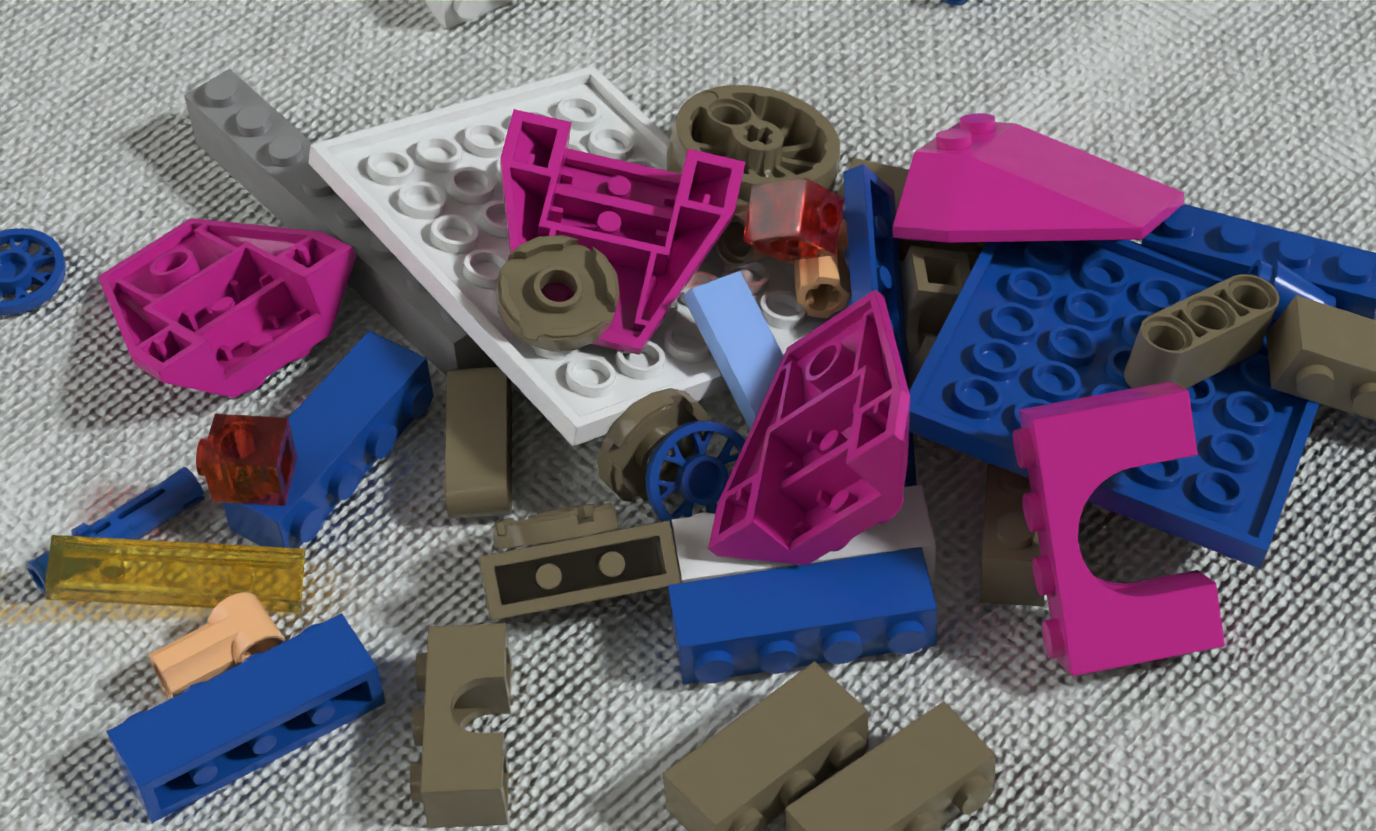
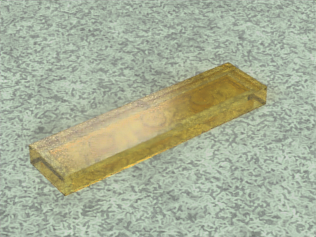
(172, 572)

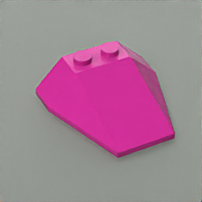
(1020, 185)
(640, 217)
(227, 301)
(823, 446)

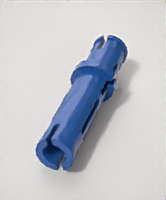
(134, 517)

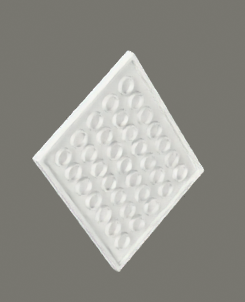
(440, 208)

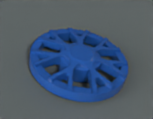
(19, 269)
(699, 476)

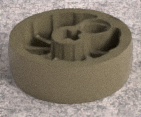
(764, 128)

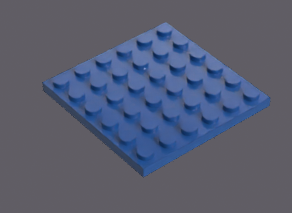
(1059, 327)

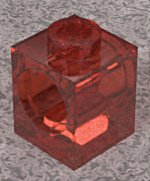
(793, 220)
(248, 459)

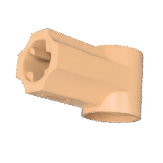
(823, 282)
(233, 633)

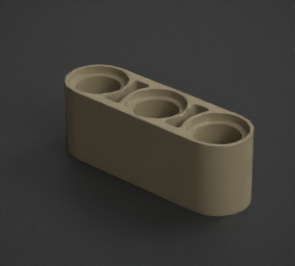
(1203, 333)
(478, 443)

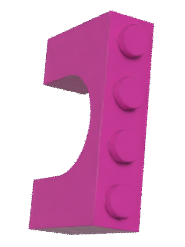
(1067, 456)

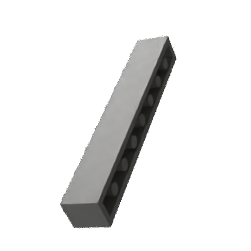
(273, 166)

